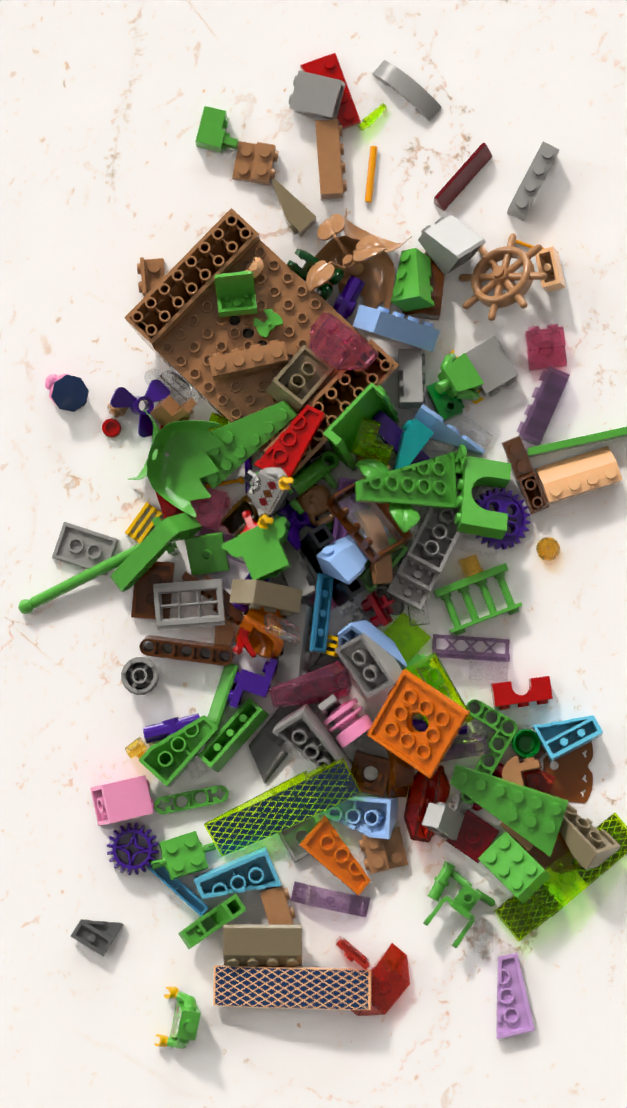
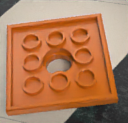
(396, 731)

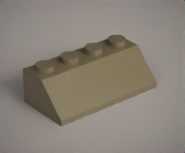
(262, 945)

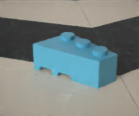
(567, 735)

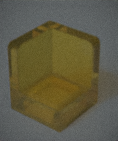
(470, 566)

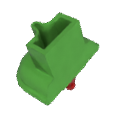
(261, 547)

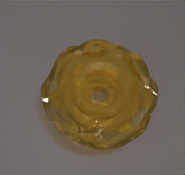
(542, 551)

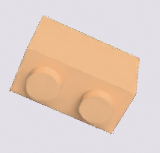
(549, 262)

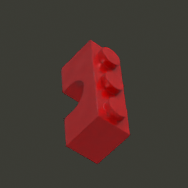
(538, 691)

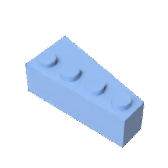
(397, 327)

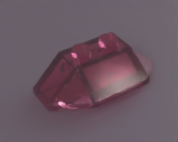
(340, 344)

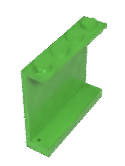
(344, 429)

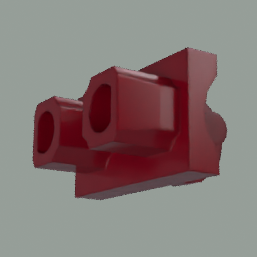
(381, 607)

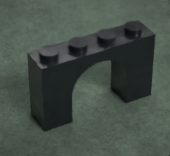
(313, 544)

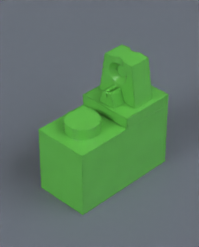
(212, 131)

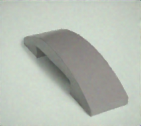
(408, 89)

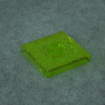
(406, 637)

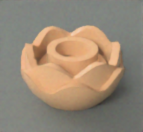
(255, 266)

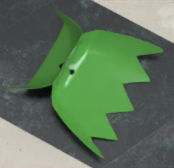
(180, 473)

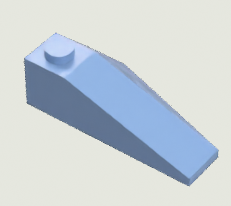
(445, 433)

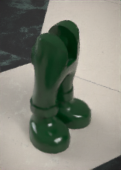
(325, 290)

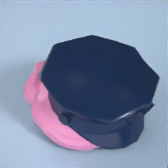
(67, 391)

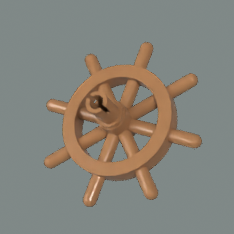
(502, 277)

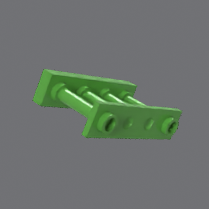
(463, 587)

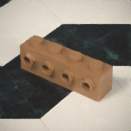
(248, 360)

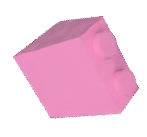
(122, 800)

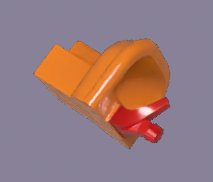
(255, 638)

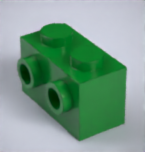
(443, 404)

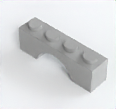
(533, 180)

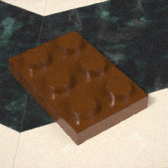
(143, 593)

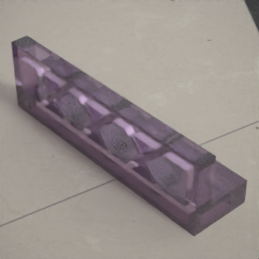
(469, 655)

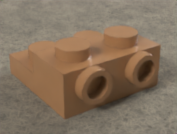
(255, 162)
(384, 853)

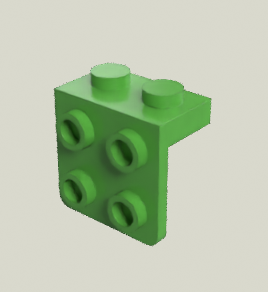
(235, 293)

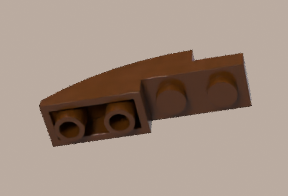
(525, 475)
(236, 616)

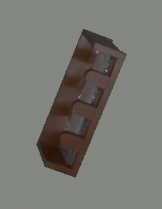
(368, 524)

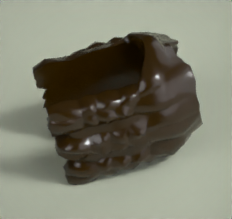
(234, 517)

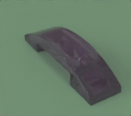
(330, 899)

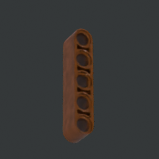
(178, 654)

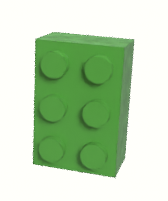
(514, 867)

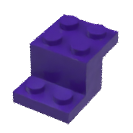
(252, 683)

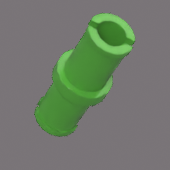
(441, 881)

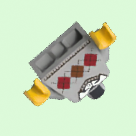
(268, 492)

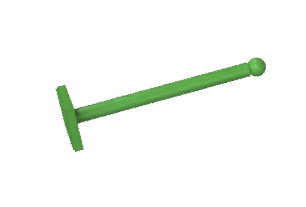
(26, 606)

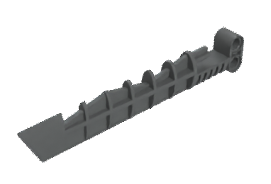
(267, 746)

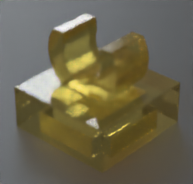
(136, 748)

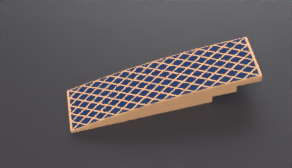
(292, 987)

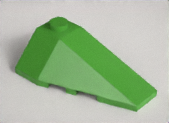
(175, 753)

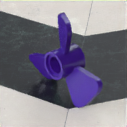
(155, 392)
(297, 523)

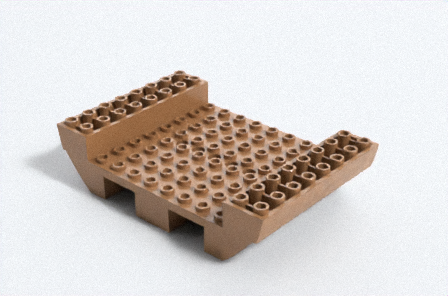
(185, 329)

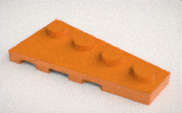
(330, 851)

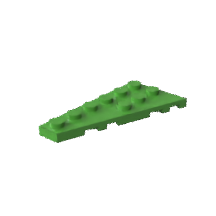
(245, 437)
(420, 484)
(523, 809)

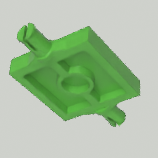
(183, 855)

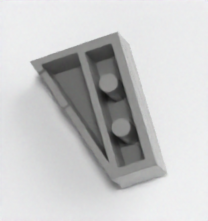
(411, 378)

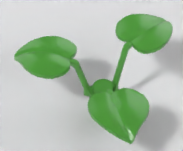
(403, 515)

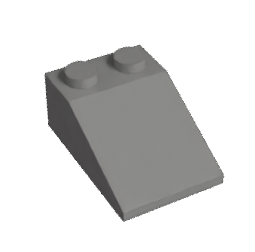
(369, 664)

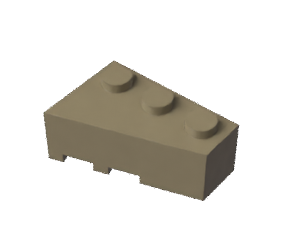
(266, 595)

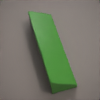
(221, 695)

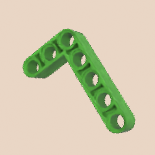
(153, 547)
(499, 733)

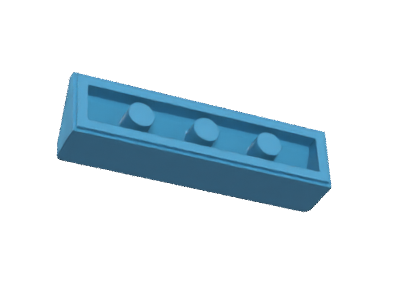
(321, 613)

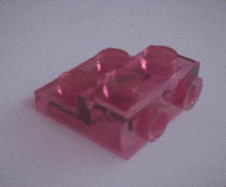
(545, 347)
(211, 510)

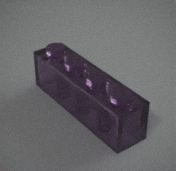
(543, 405)

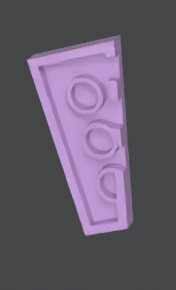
(512, 1001)

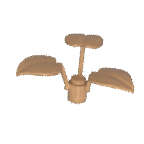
(365, 249)

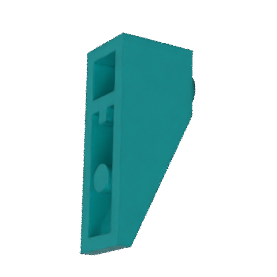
(411, 442)

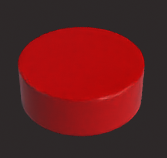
(111, 428)

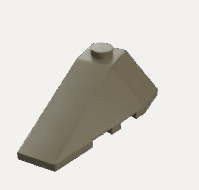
(586, 842)

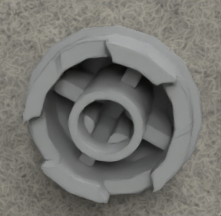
(140, 675)

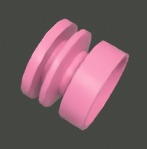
(348, 722)

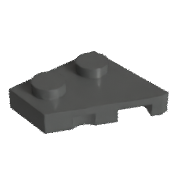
(96, 934)

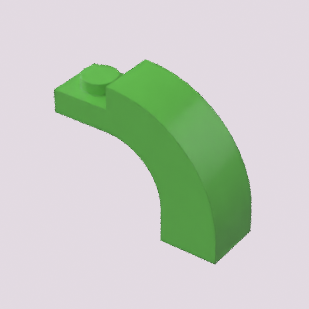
(212, 921)

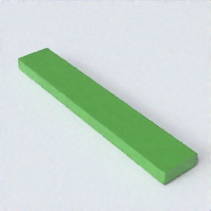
(577, 442)

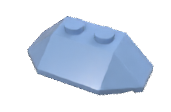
(359, 627)

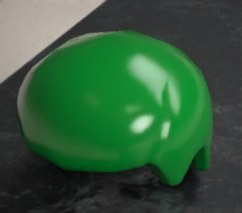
(526, 743)

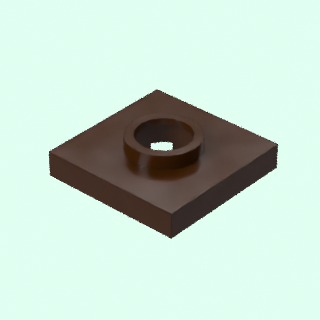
(373, 787)

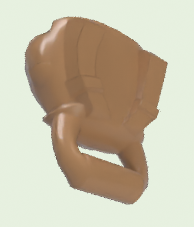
(315, 504)

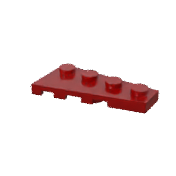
(330, 67)
(292, 443)

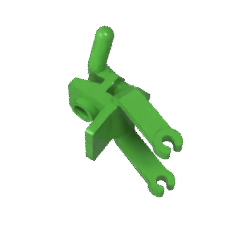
(462, 903)

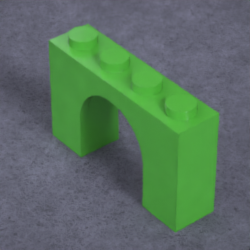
(470, 516)

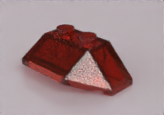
(423, 792)
(388, 981)

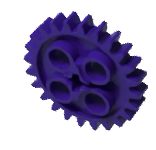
(501, 501)

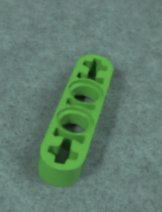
(191, 801)

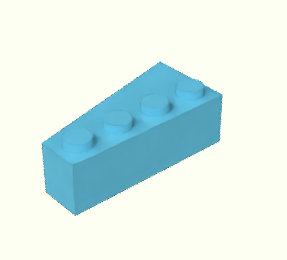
(239, 875)

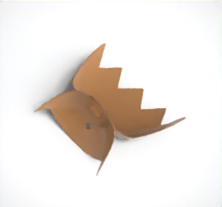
(377, 271)

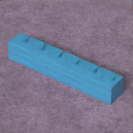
(181, 890)

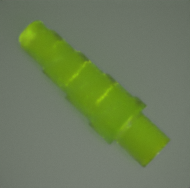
(368, 120)

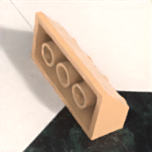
(578, 474)

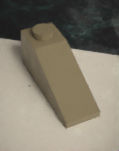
(295, 213)

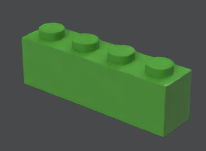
(233, 735)

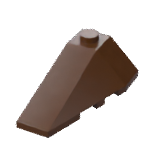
(437, 283)

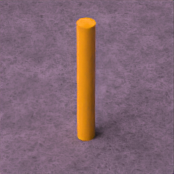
(371, 174)

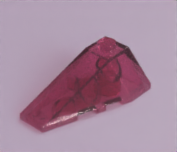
(313, 687)

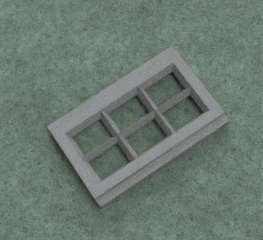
(189, 586)

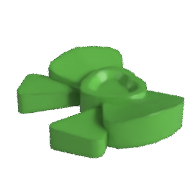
(265, 328)
(460, 457)

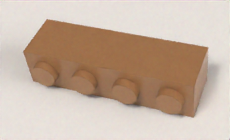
(329, 159)

